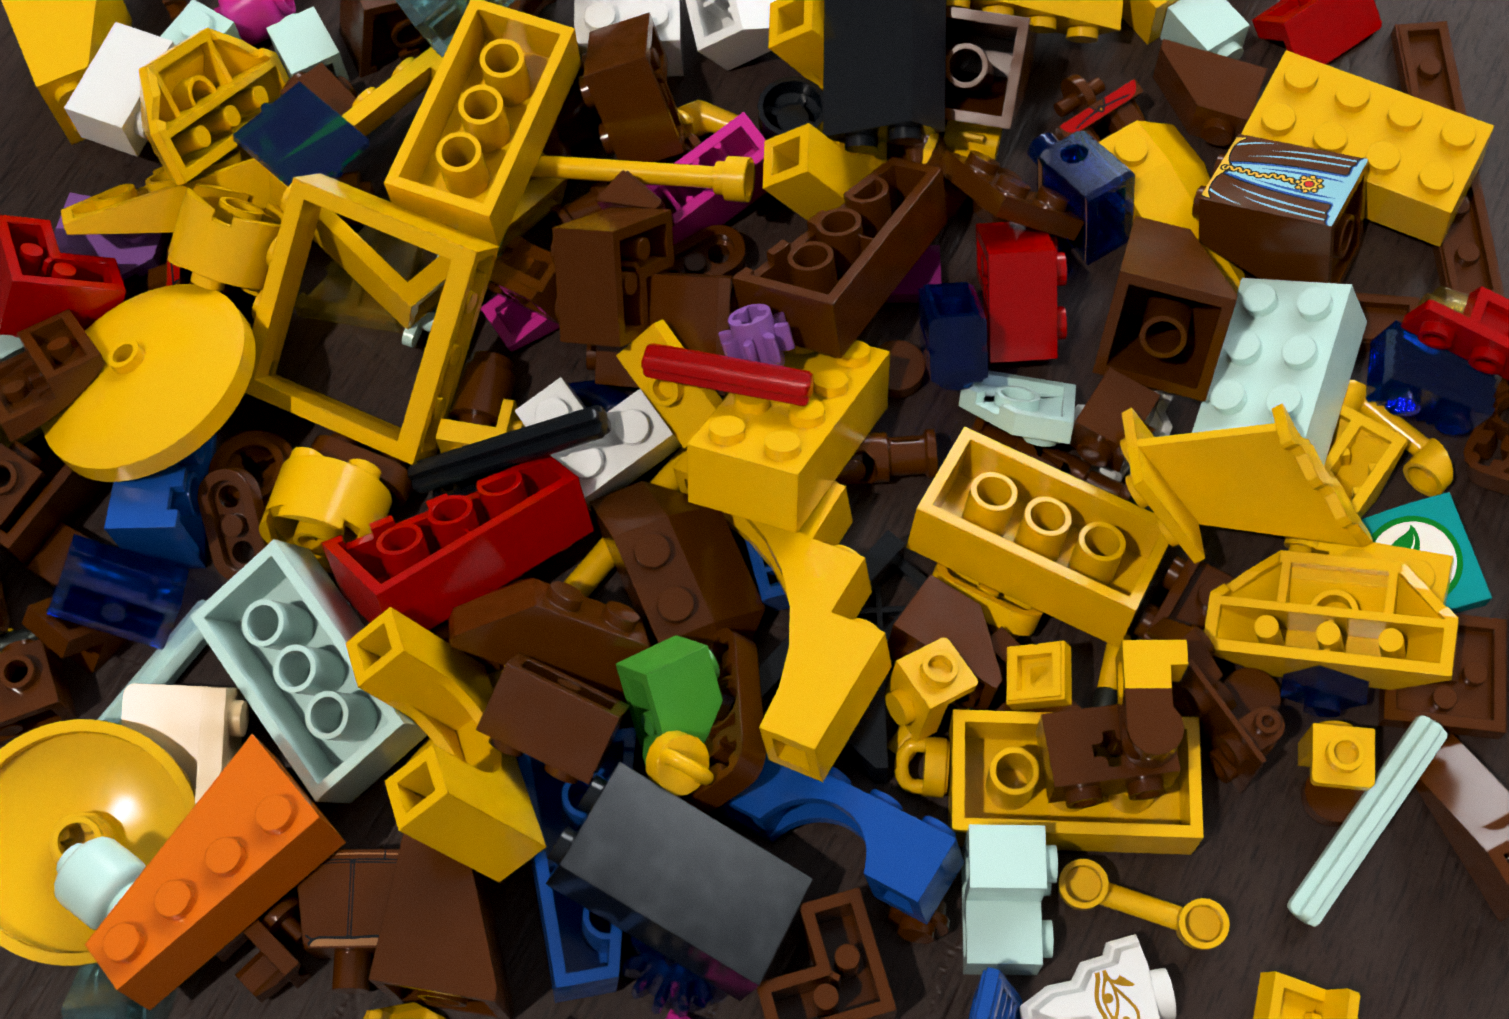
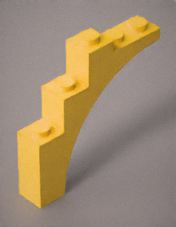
(832, 655)

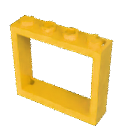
(422, 293)
(447, 341)

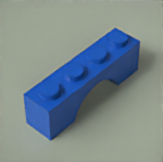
(906, 858)

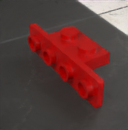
(1475, 335)

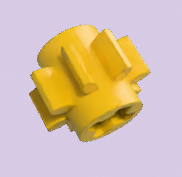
(965, 137)

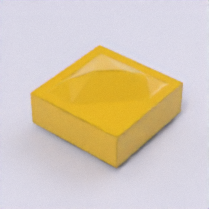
(1039, 675)

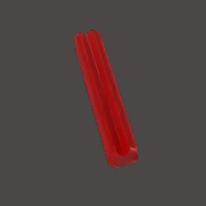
(728, 374)

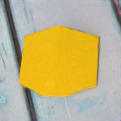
(1363, 457)

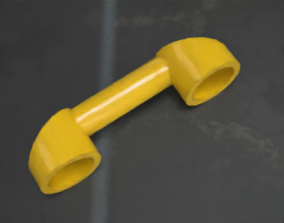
(1430, 466)
(1198, 924)

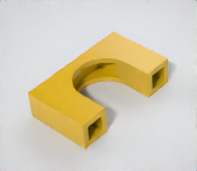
(803, 164)
(462, 789)

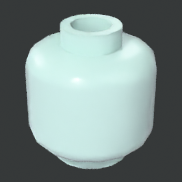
(95, 878)

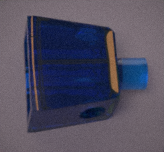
(1095, 184)

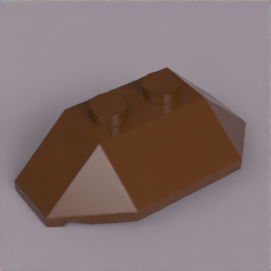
(677, 563)
(553, 627)

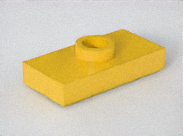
(678, 404)

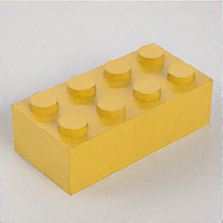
(485, 120)
(1415, 149)
(781, 457)
(1039, 536)
(1001, 782)

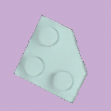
(1024, 406)

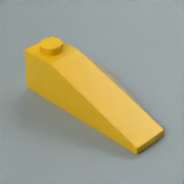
(1166, 179)
(158, 203)

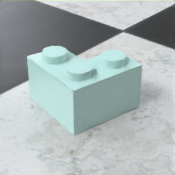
(1002, 893)

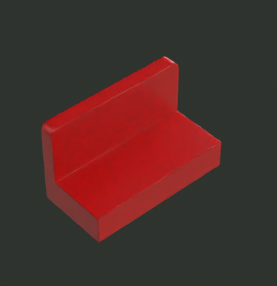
(1319, 27)

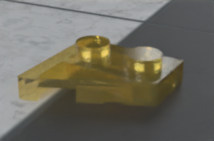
(346, 301)

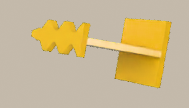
(1237, 480)

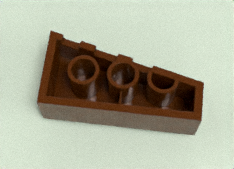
(850, 256)

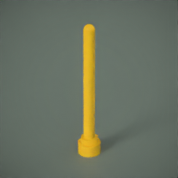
(729, 178)

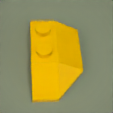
(202, 96)
(1336, 614)

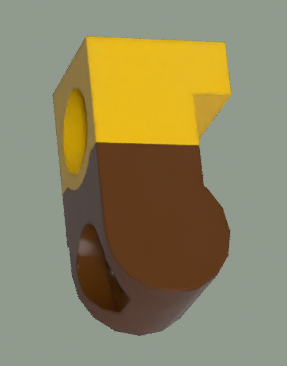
(1147, 718)

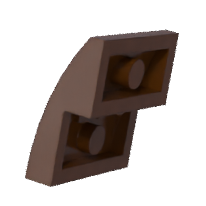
(47, 375)

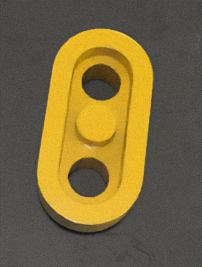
(997, 607)

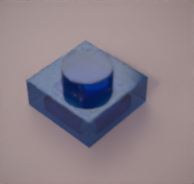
(1324, 690)

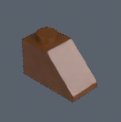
(1208, 90)

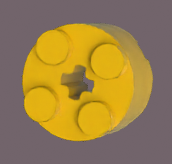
(223, 238)
(323, 499)

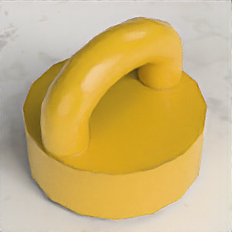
(678, 763)
(935, 766)

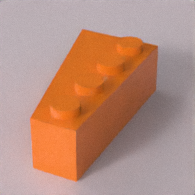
(213, 876)

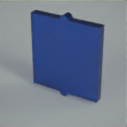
(301, 137)

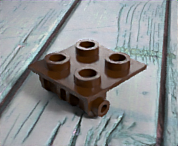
(1234, 745)

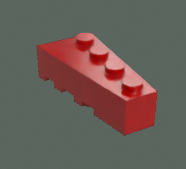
(462, 543)

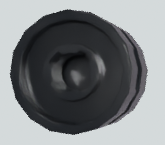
(789, 105)

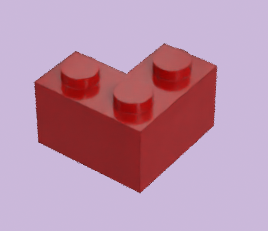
(44, 282)
(1019, 289)

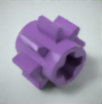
(757, 335)

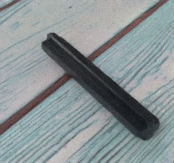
(510, 449)

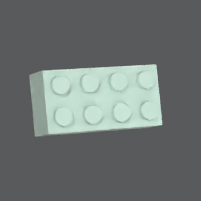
(1289, 348)
(283, 644)

